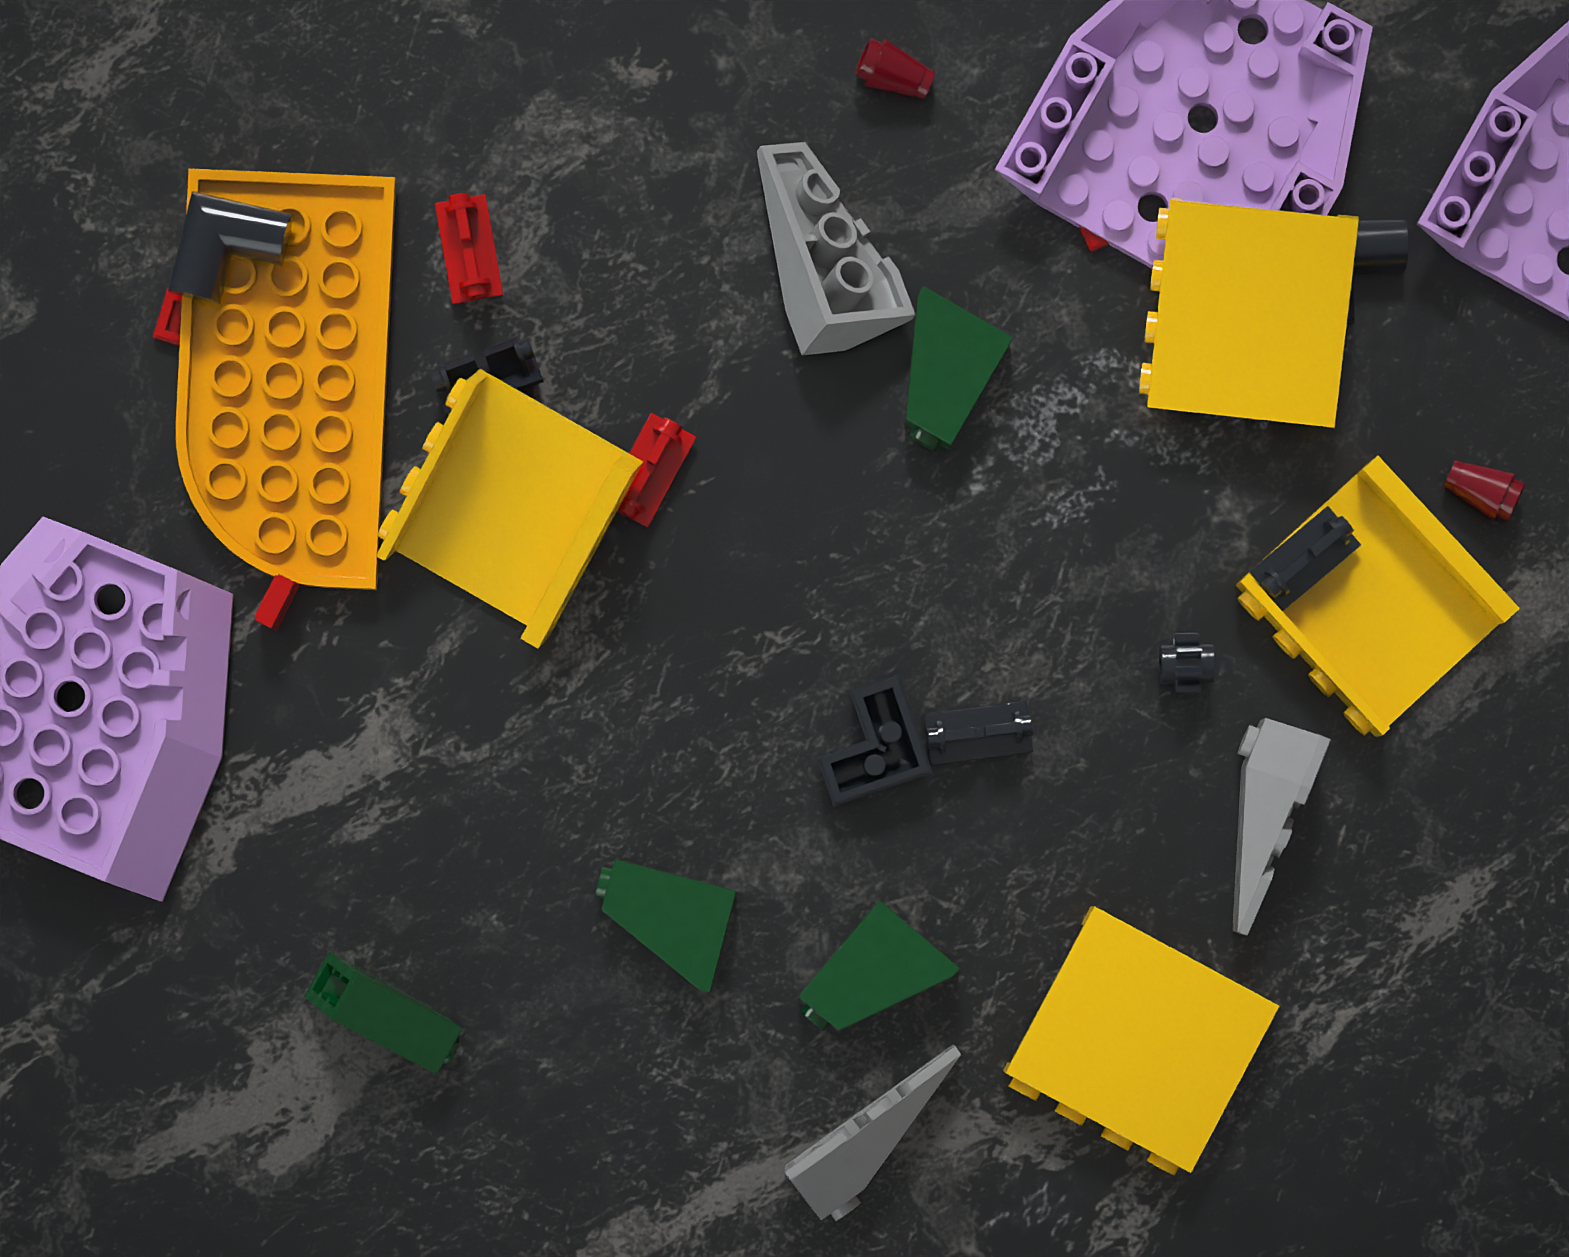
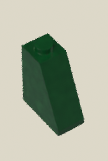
(948, 368)
(670, 915)
(873, 970)
(383, 1013)

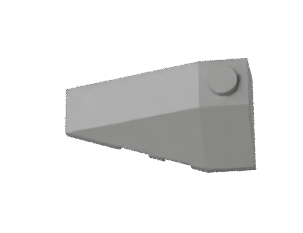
(827, 268)
(1273, 781)
(850, 1155)

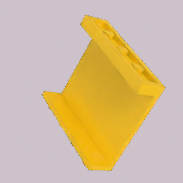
(1249, 312)
(509, 502)
(1391, 610)
(1140, 1042)

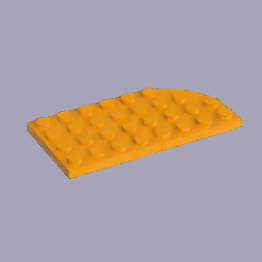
(292, 381)

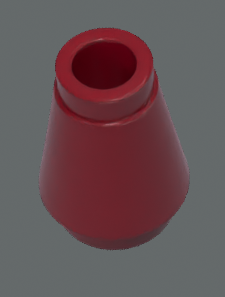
(893, 70)
(1485, 488)

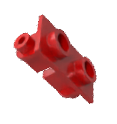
(468, 248)
(662, 449)

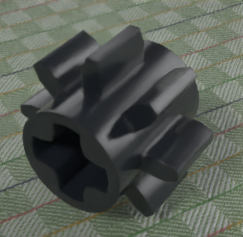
(1186, 663)

